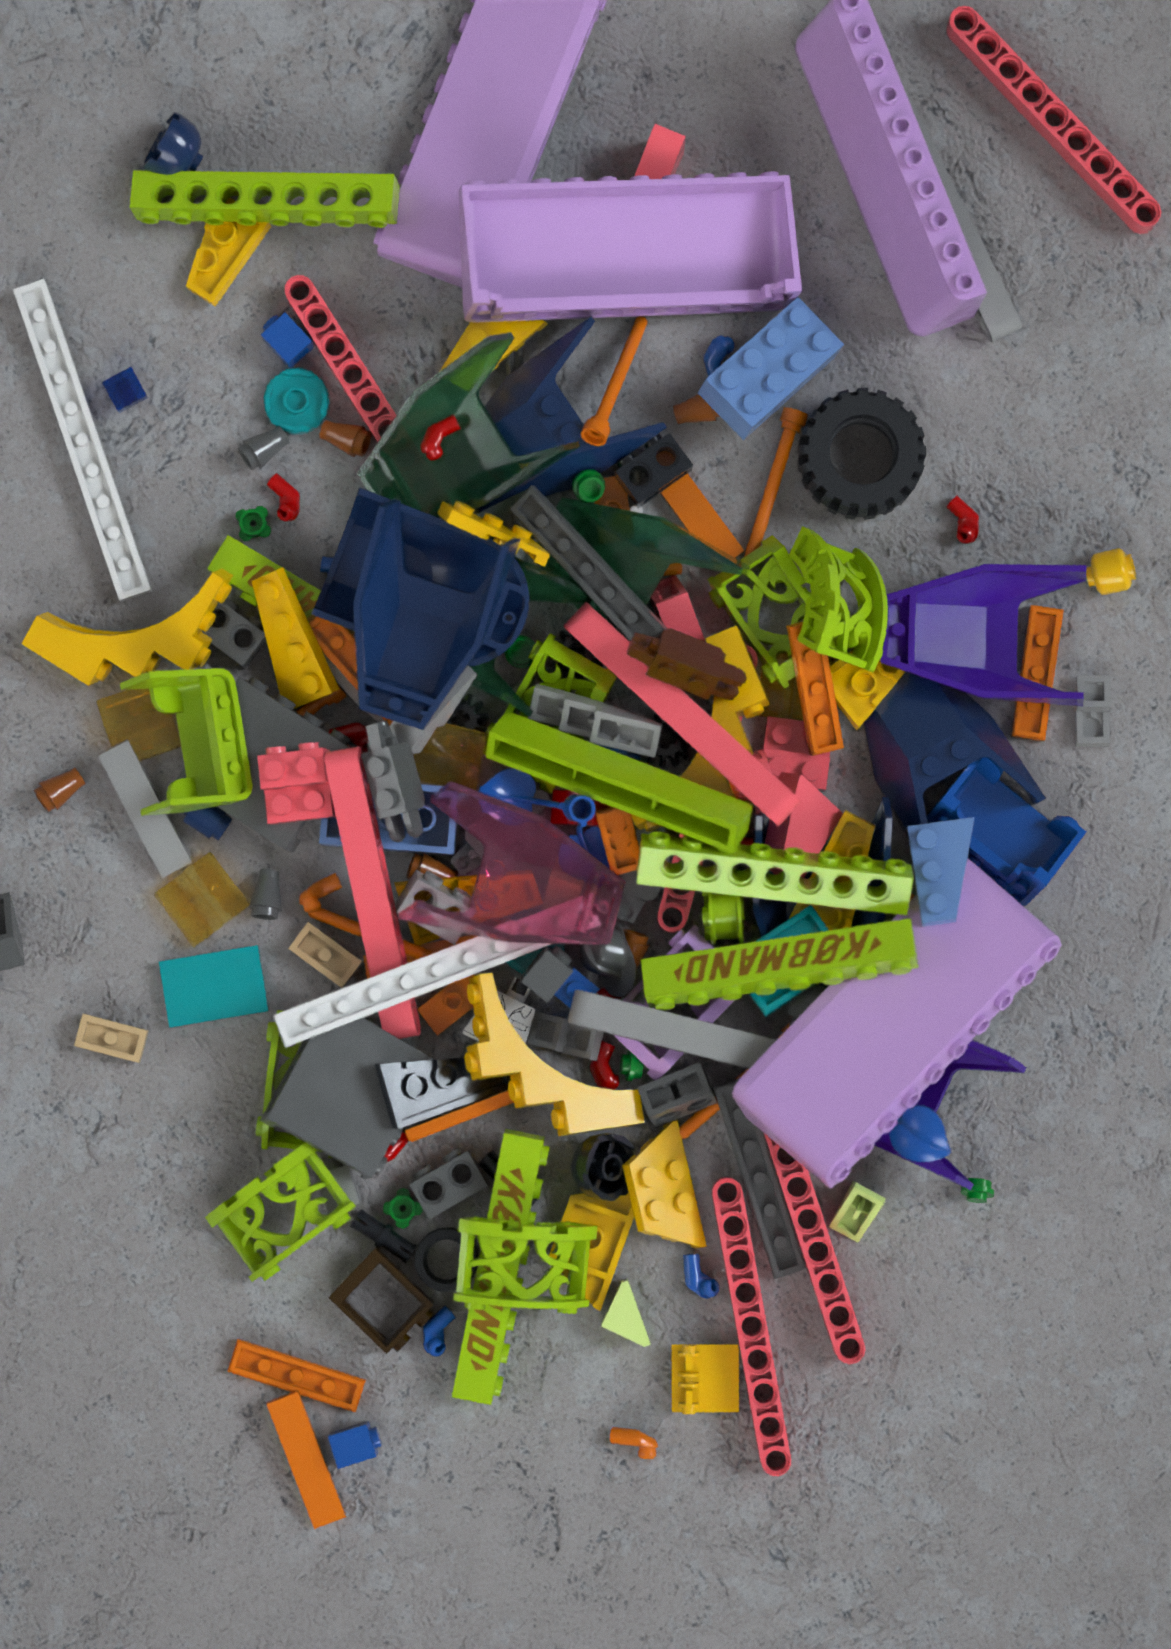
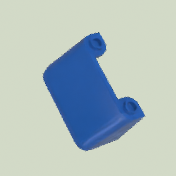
(1008, 835)

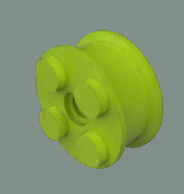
(723, 917)

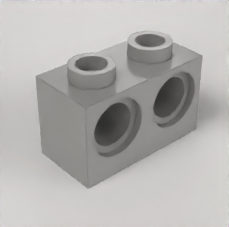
(441, 897)

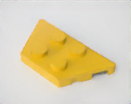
(663, 1190)
(613, 1225)

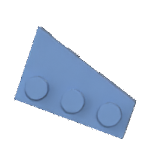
(939, 867)

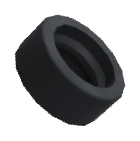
(421, 1266)

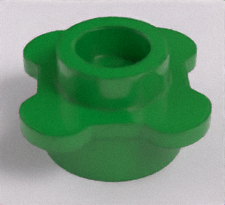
(245, 517)
(393, 1208)

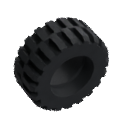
(871, 410)

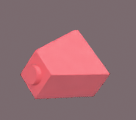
(661, 153)
(675, 608)
(808, 823)

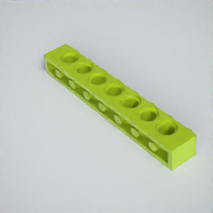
(282, 187)
(787, 886)

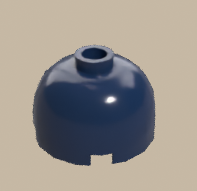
(175, 148)

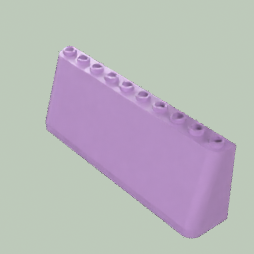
(486, 120)
(889, 167)
(627, 247)
(883, 1040)

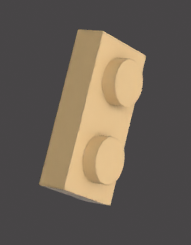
(325, 955)
(111, 1038)

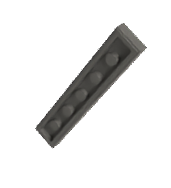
(585, 565)
(761, 1186)

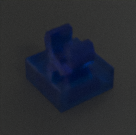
(125, 389)

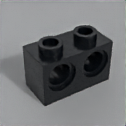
(658, 476)

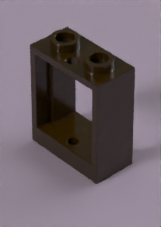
(400, 1337)

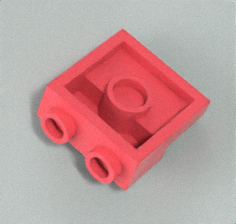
(789, 753)
(295, 784)

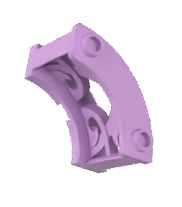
(706, 1012)

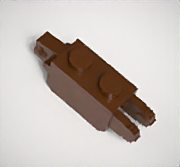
(687, 664)

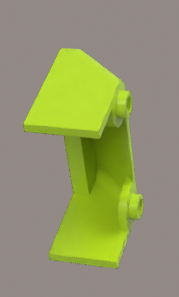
(209, 737)

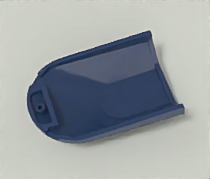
(431, 552)

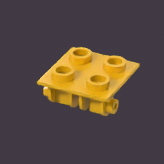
(705, 1378)

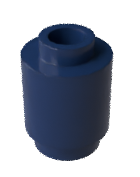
(208, 821)

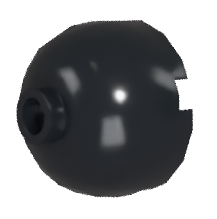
(599, 1166)

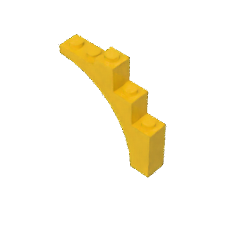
(87, 651)
(726, 713)
(533, 1082)

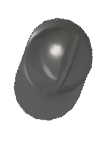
(612, 963)

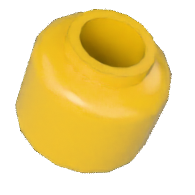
(1111, 571)

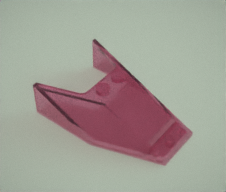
(529, 881)

